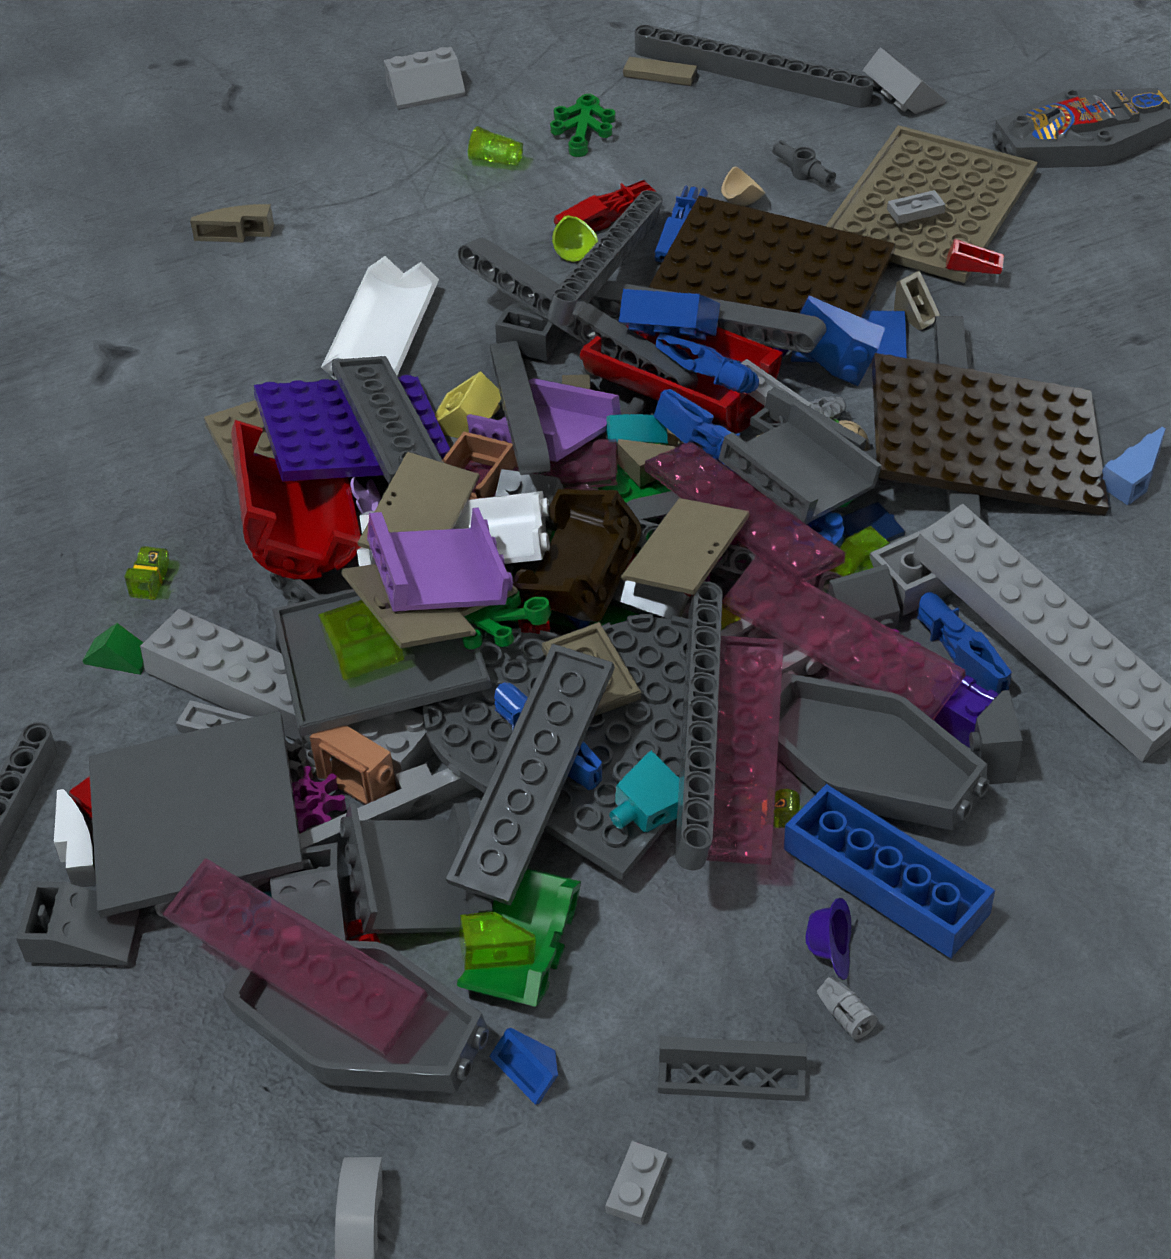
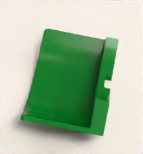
(543, 908)

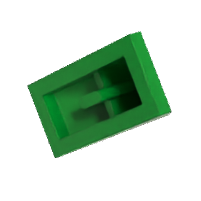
(116, 650)

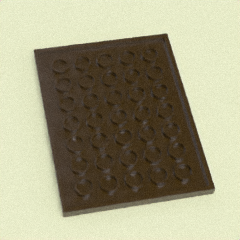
(771, 260)
(987, 434)

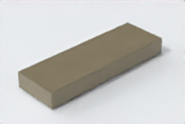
(660, 71)

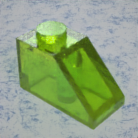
(858, 550)
(494, 941)

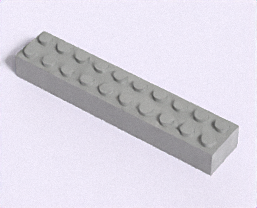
(1049, 629)
(254, 683)

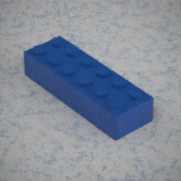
(889, 870)

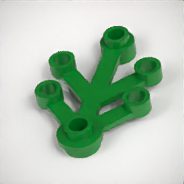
(587, 106)
(535, 610)

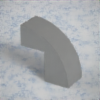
(357, 1207)

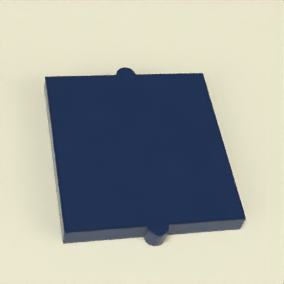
(874, 516)

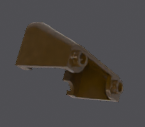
(585, 555)

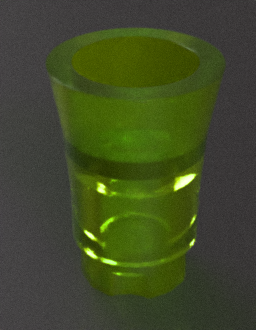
(494, 147)

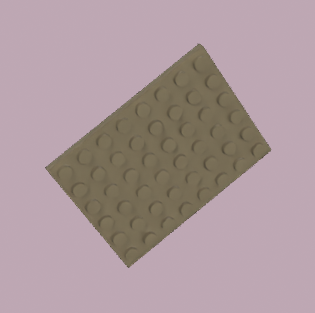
(970, 179)

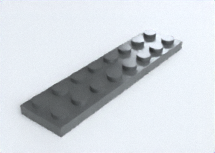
(383, 411)
(530, 774)

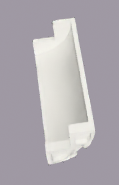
(383, 314)
(513, 520)

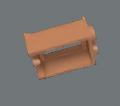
(485, 451)
(359, 764)

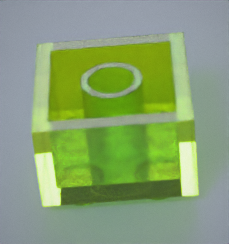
(358, 640)

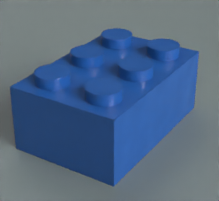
(669, 313)

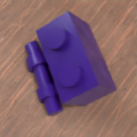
(963, 708)

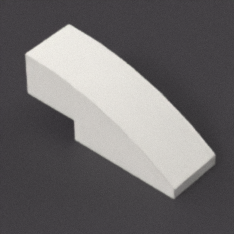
(74, 841)

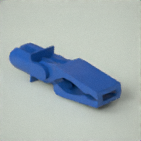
(674, 223)
(726, 371)
(690, 423)
(965, 646)
(586, 766)

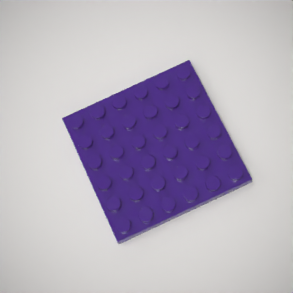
(318, 433)

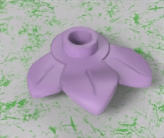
(367, 497)

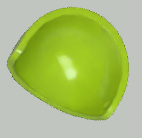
(573, 238)

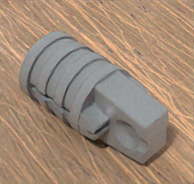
(847, 1008)

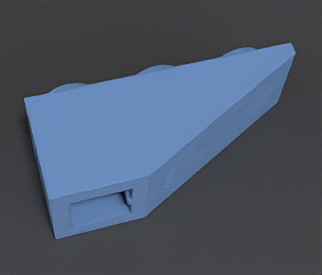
(1132, 471)

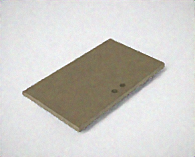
(426, 496)
(686, 546)
(405, 627)

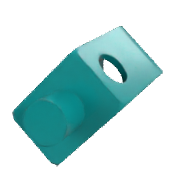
(646, 795)

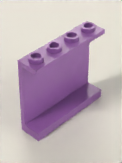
(566, 413)
(439, 566)

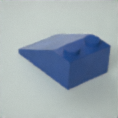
(848, 342)

